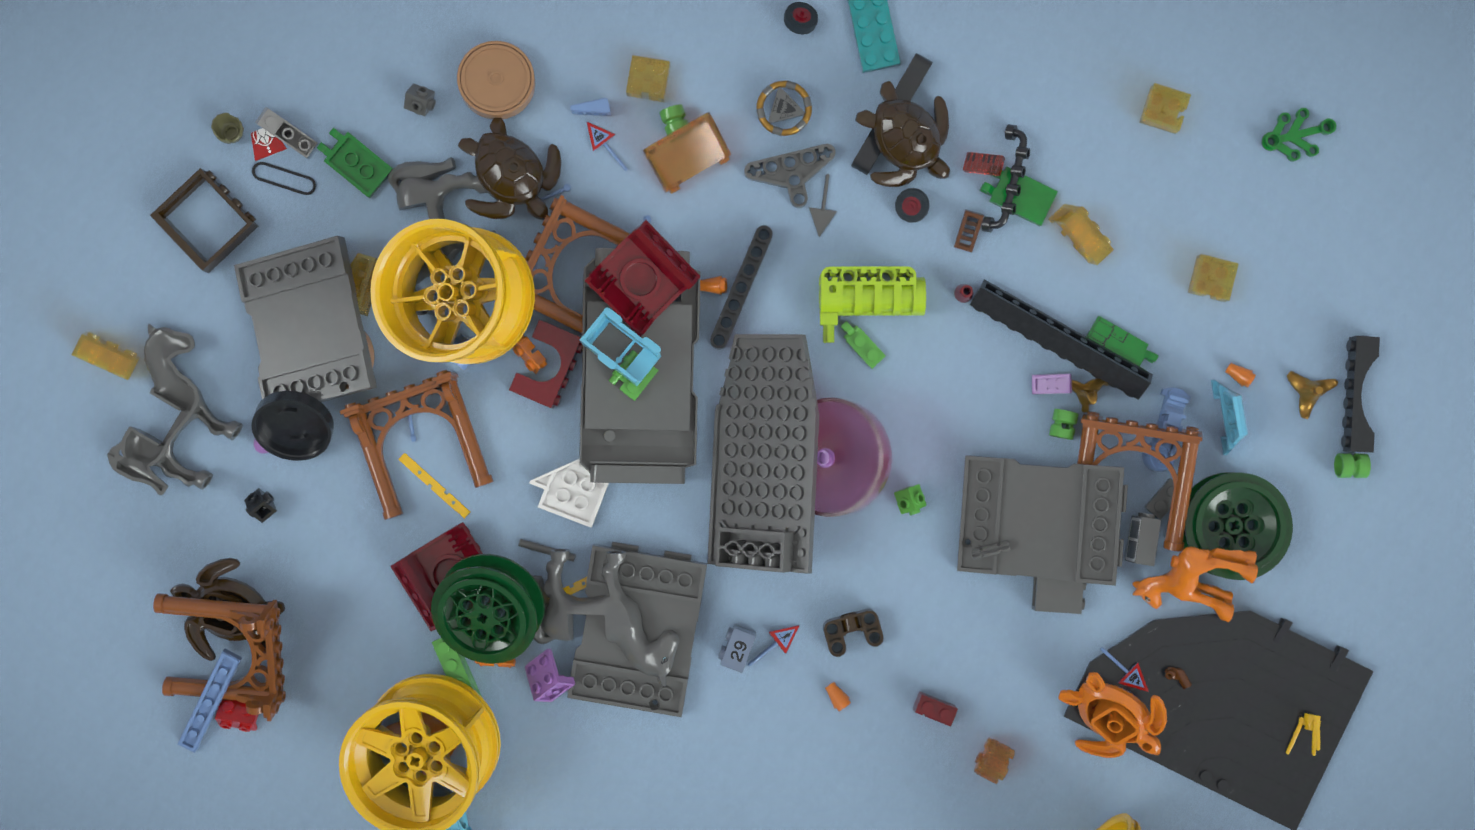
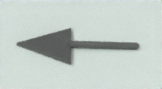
(821, 216)

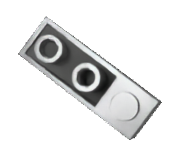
(286, 132)

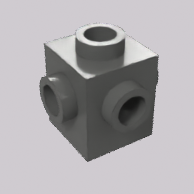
(419, 99)

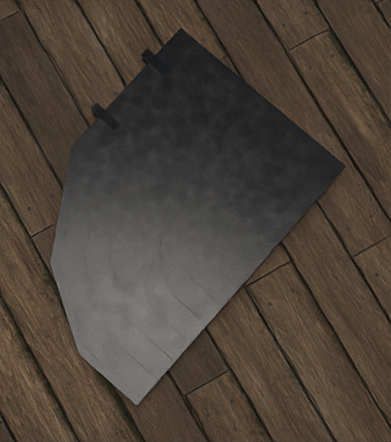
(1242, 705)

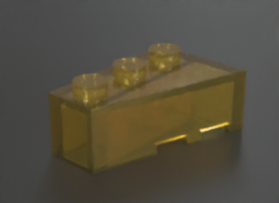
(1083, 233)
(106, 355)

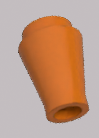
(714, 285)
(1240, 374)
(837, 696)

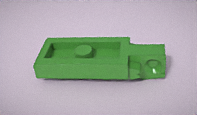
(862, 345)

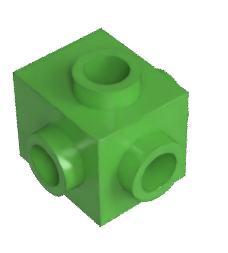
(910, 499)

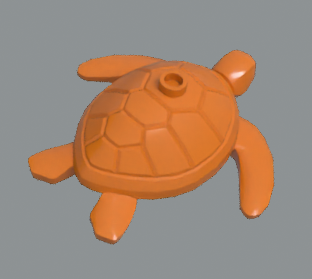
(1116, 717)

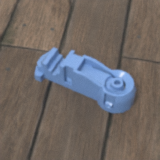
(1170, 415)

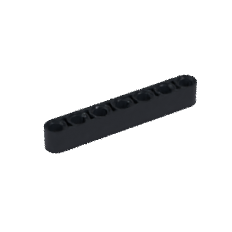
(905, 91)
(748, 280)

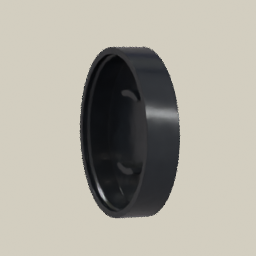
(292, 425)

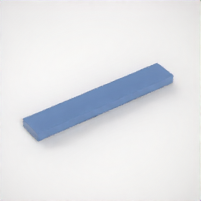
(209, 700)

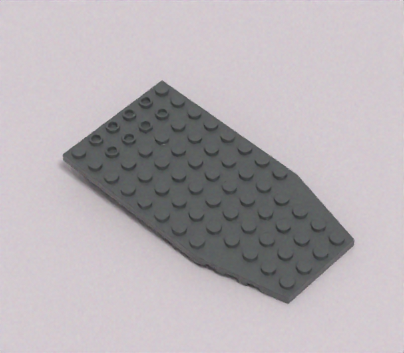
(765, 457)

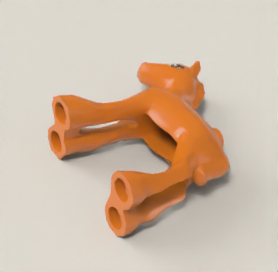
(1184, 577)

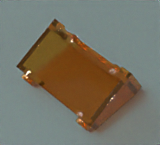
(687, 152)

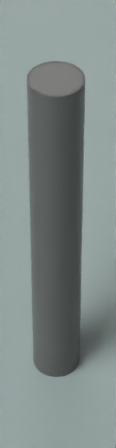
(541, 548)

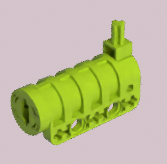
(869, 297)

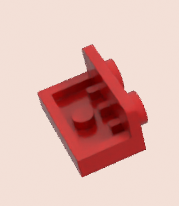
(233, 714)

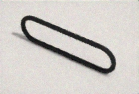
(285, 170)

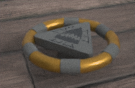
(784, 108)

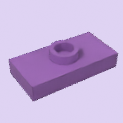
(1052, 384)

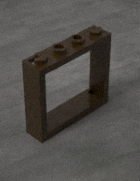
(182, 193)

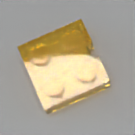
(648, 76)
(1163, 108)
(1213, 277)

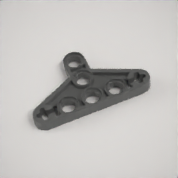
(802, 169)

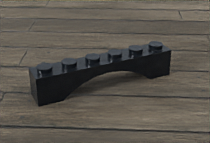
(1357, 432)

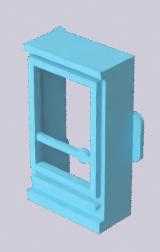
(642, 363)

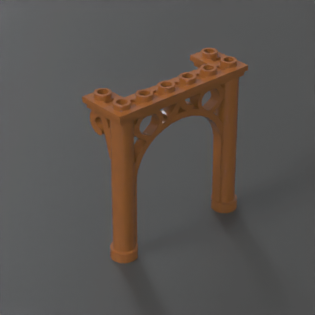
(596, 227)
(374, 451)
(1182, 480)
(247, 617)

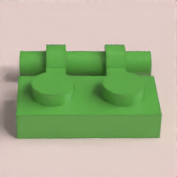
(628, 387)

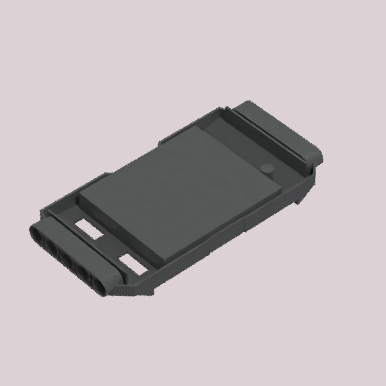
(657, 432)

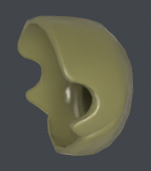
(227, 128)

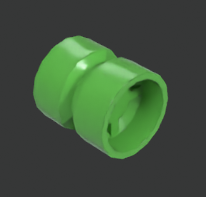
(673, 118)
(1063, 417)
(1347, 465)

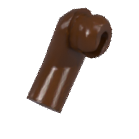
(1178, 674)

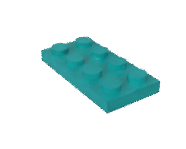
(874, 34)

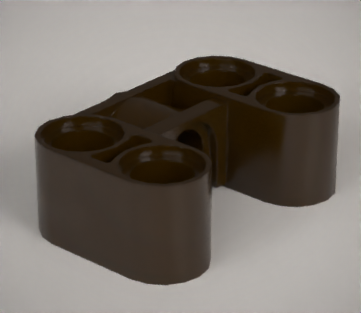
(849, 623)

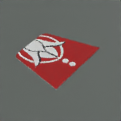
(265, 144)

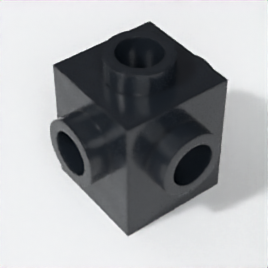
(260, 505)

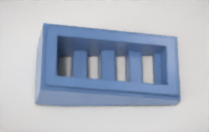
(596, 107)

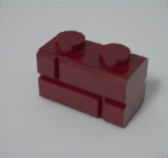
(935, 708)

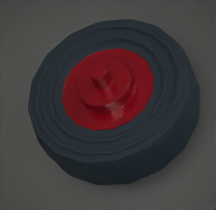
(800, 18)
(912, 205)

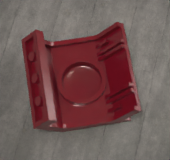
(642, 277)
(428, 565)

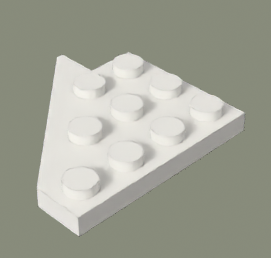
(571, 493)

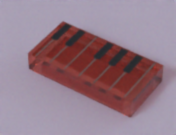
(983, 163)

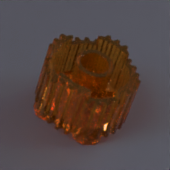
(993, 761)

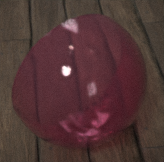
(860, 461)

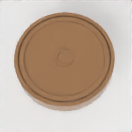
(496, 80)

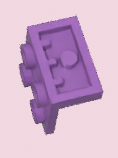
(544, 678)

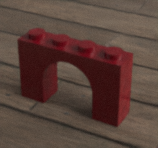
(549, 391)

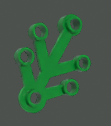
(1294, 135)

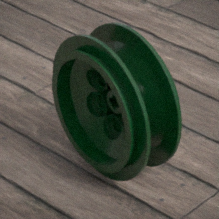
(1261, 504)
(475, 626)

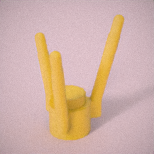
(1312, 723)

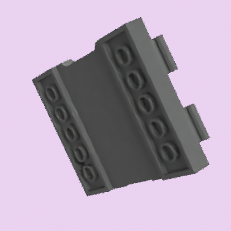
(307, 321)
(1054, 517)
(668, 599)

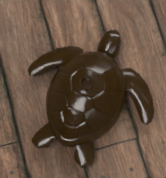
(907, 137)
(510, 173)
(222, 589)

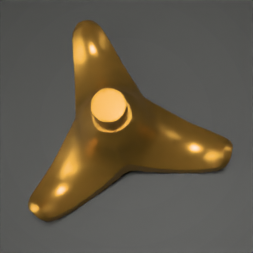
(1309, 391)
(1087, 392)

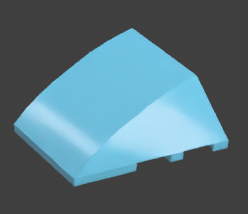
(1233, 416)

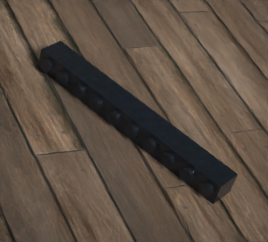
(1061, 340)

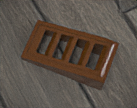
(968, 213)

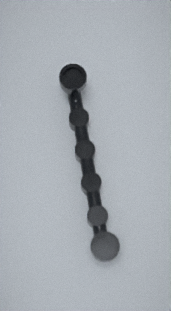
(1012, 188)

